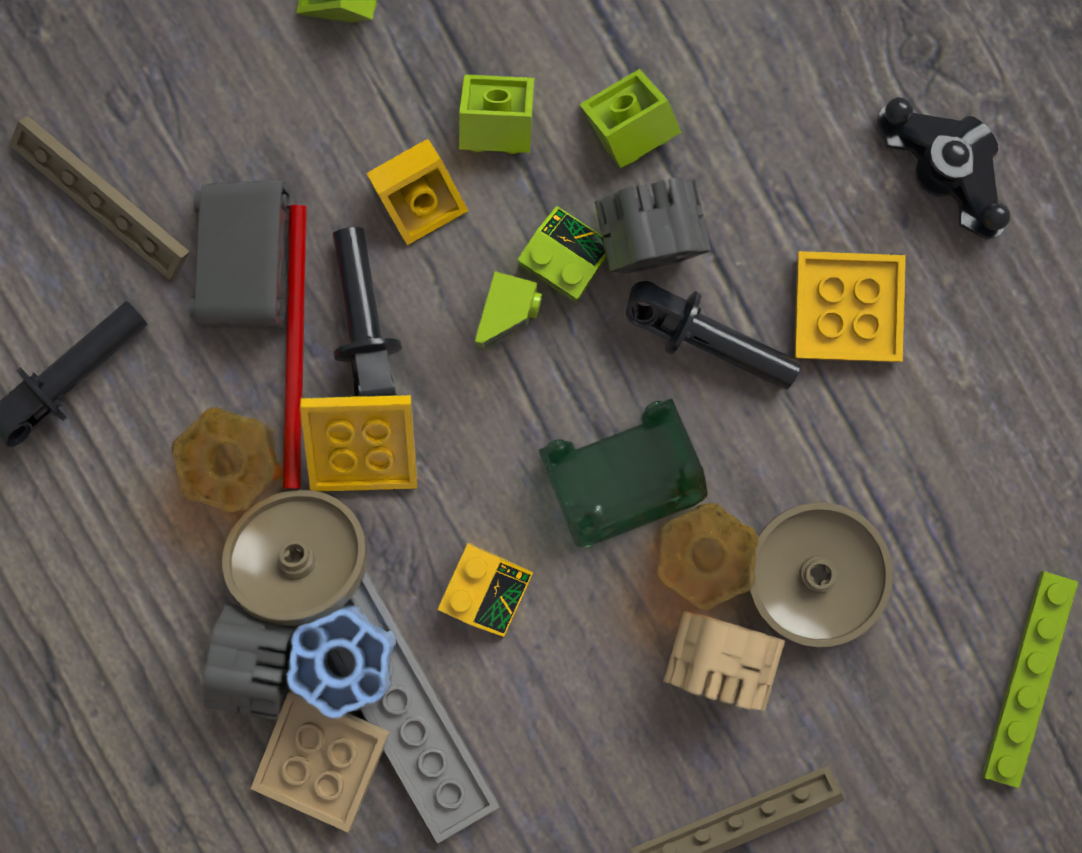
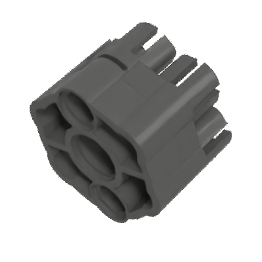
(654, 228)
(242, 663)

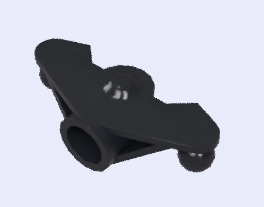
(952, 161)

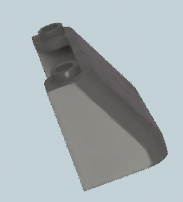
(240, 254)

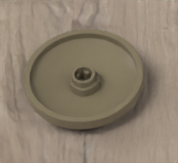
(294, 557)
(821, 574)

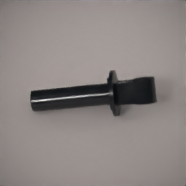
(681, 321)
(367, 348)
(40, 395)

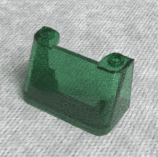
(626, 476)

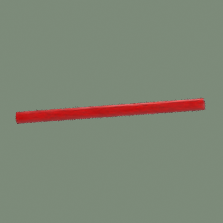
(294, 346)

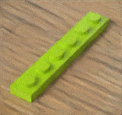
(1029, 679)

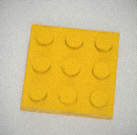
(849, 307)
(359, 443)

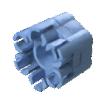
(318, 684)

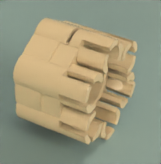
(724, 661)

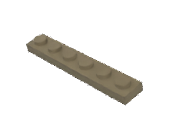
(98, 197)
(751, 817)

